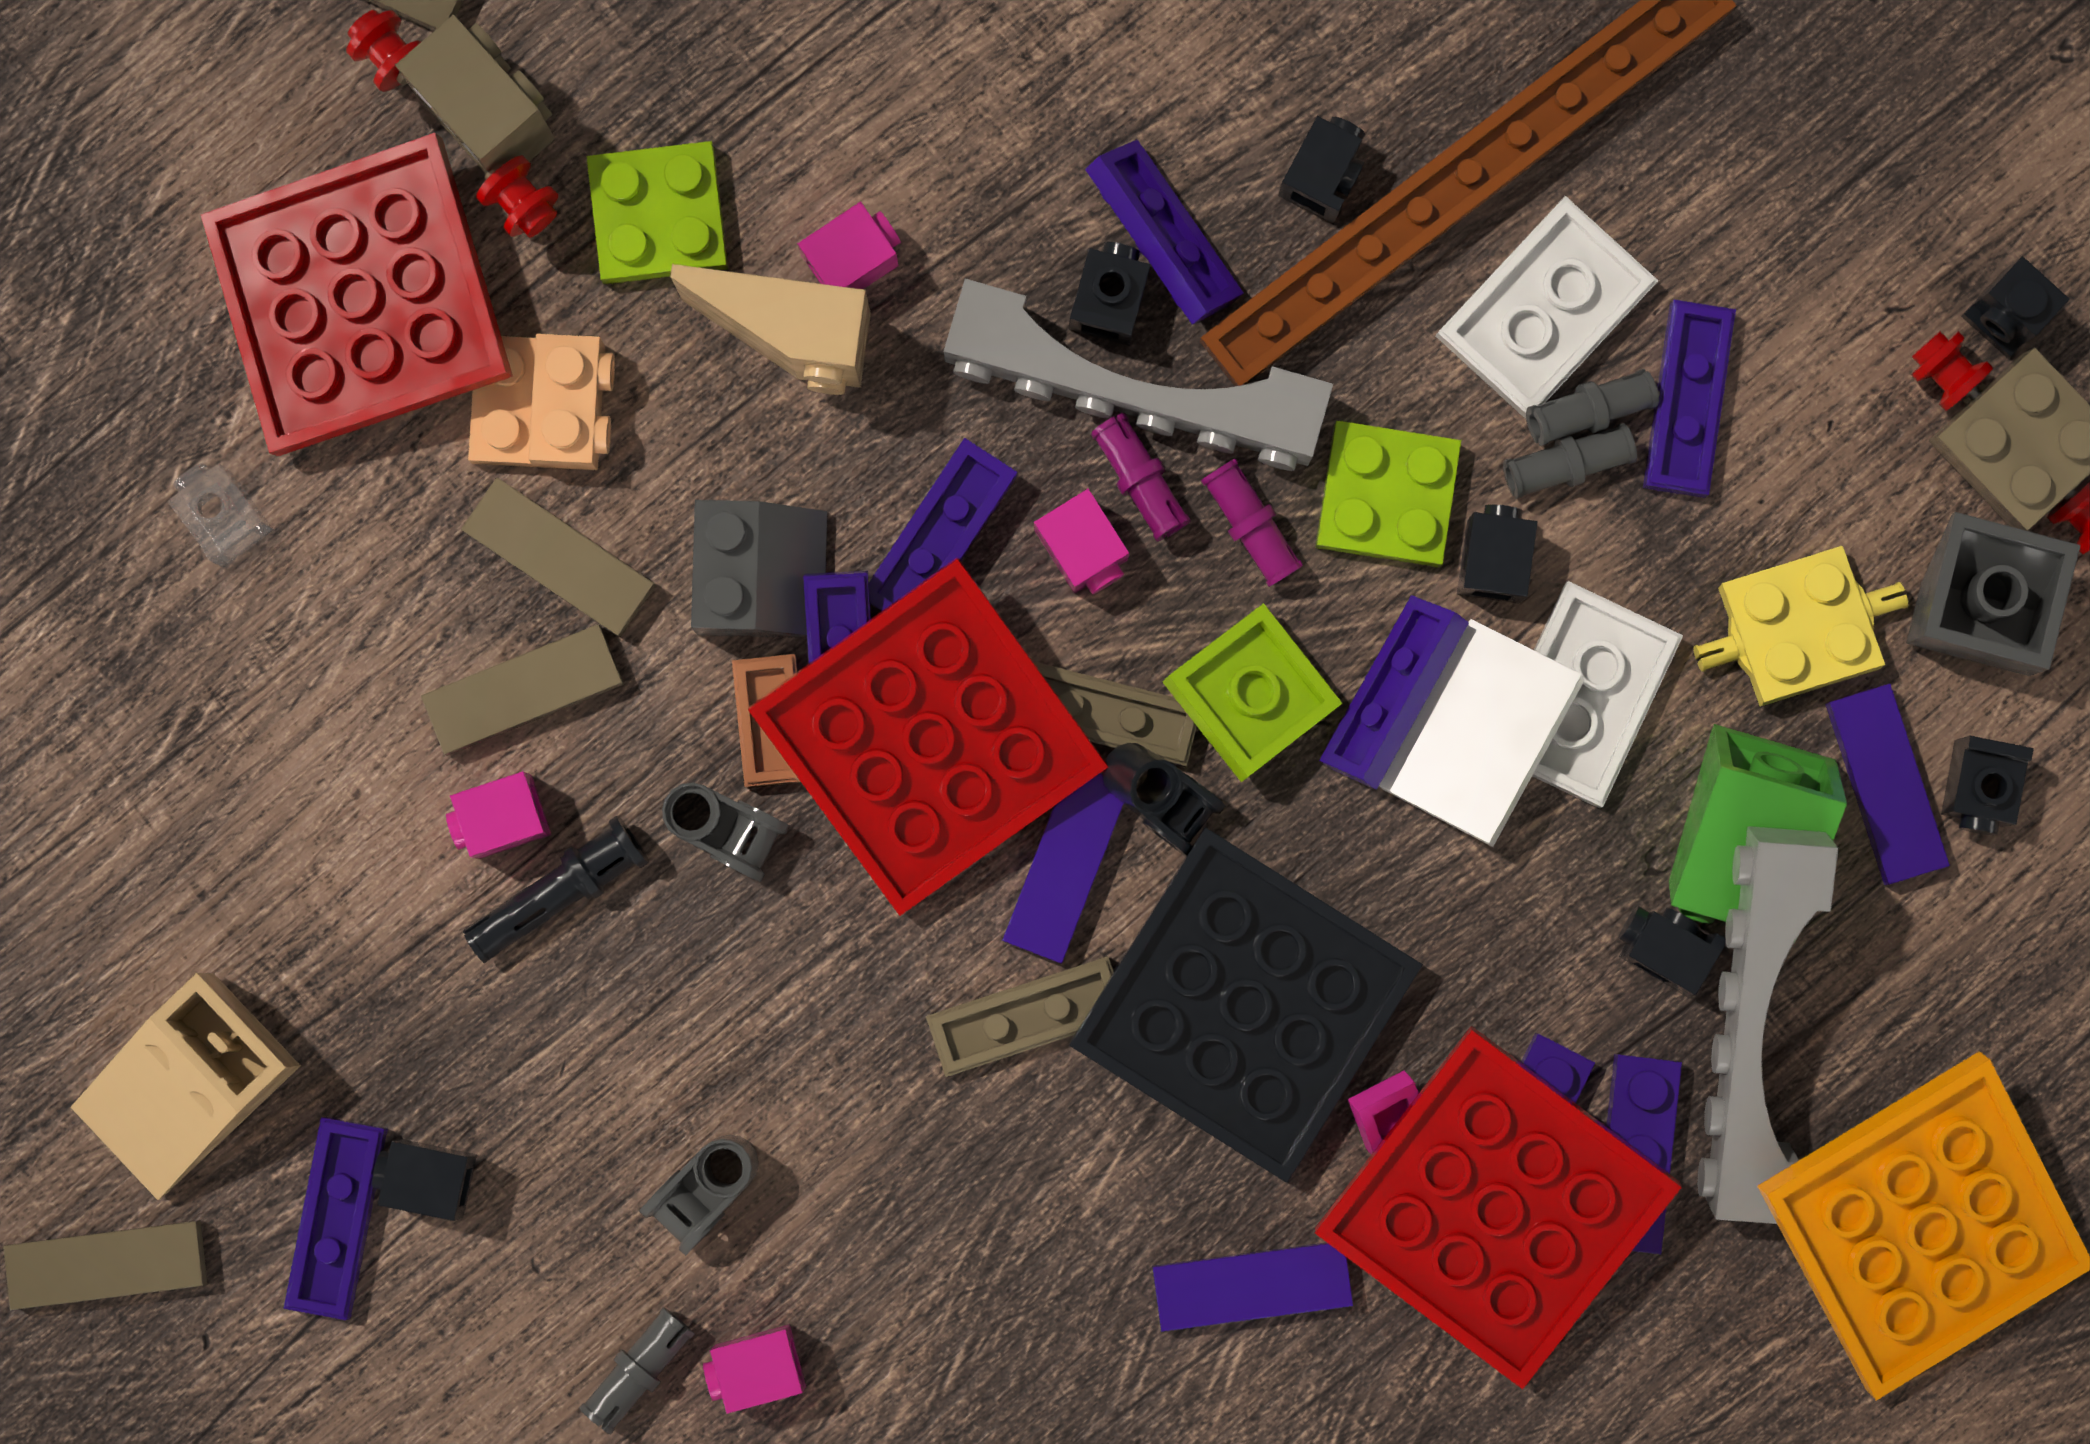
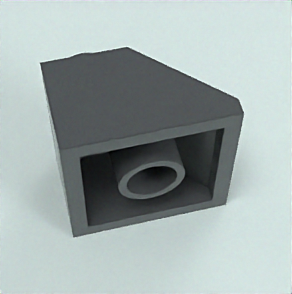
(753, 567)
(1994, 595)

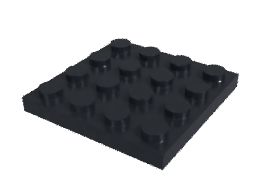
(1245, 1004)

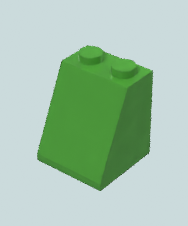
(1741, 786)

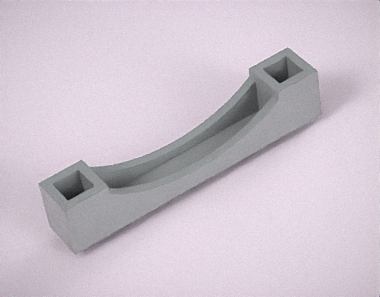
(1000, 339)
(1783, 884)

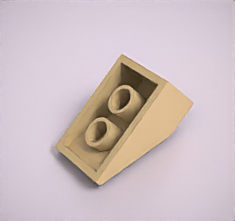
(798, 325)

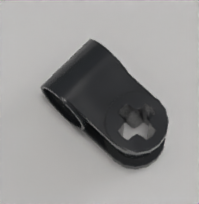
(1167, 800)

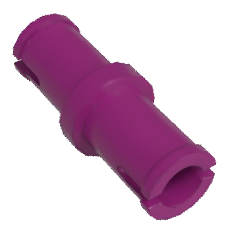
(1140, 477)
(1252, 522)

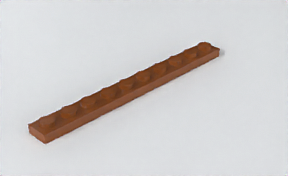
(1456, 183)

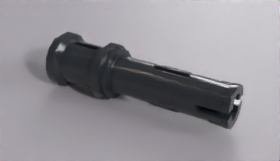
(580, 875)

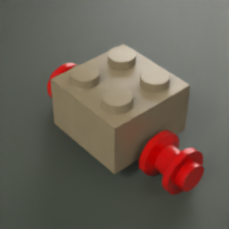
(475, 100)
(2016, 439)

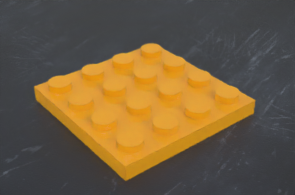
(1927, 1225)

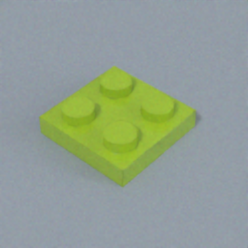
(656, 211)
(1388, 494)
(1252, 692)

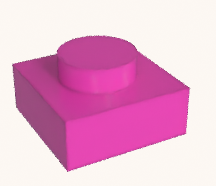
(1381, 1107)

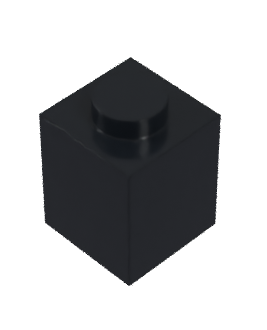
(1497, 554)
(424, 1179)

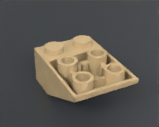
(184, 1083)

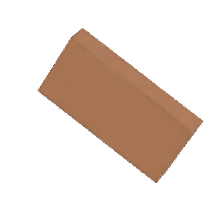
(752, 681)

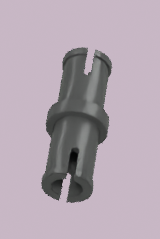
(1592, 407)
(1570, 461)
(636, 1371)

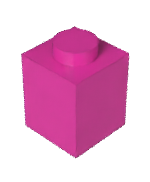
(851, 249)
(1082, 543)
(497, 816)
(754, 1369)

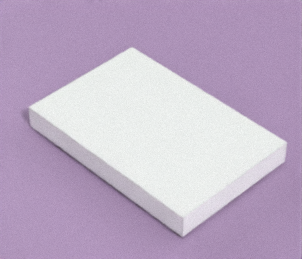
(1546, 307)
(1622, 670)
(1482, 732)

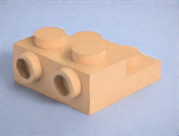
(549, 406)

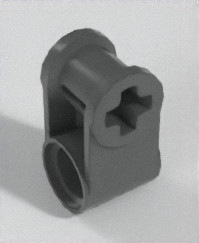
(727, 829)
(694, 1198)

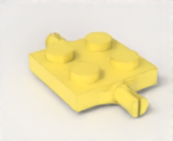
(1801, 626)

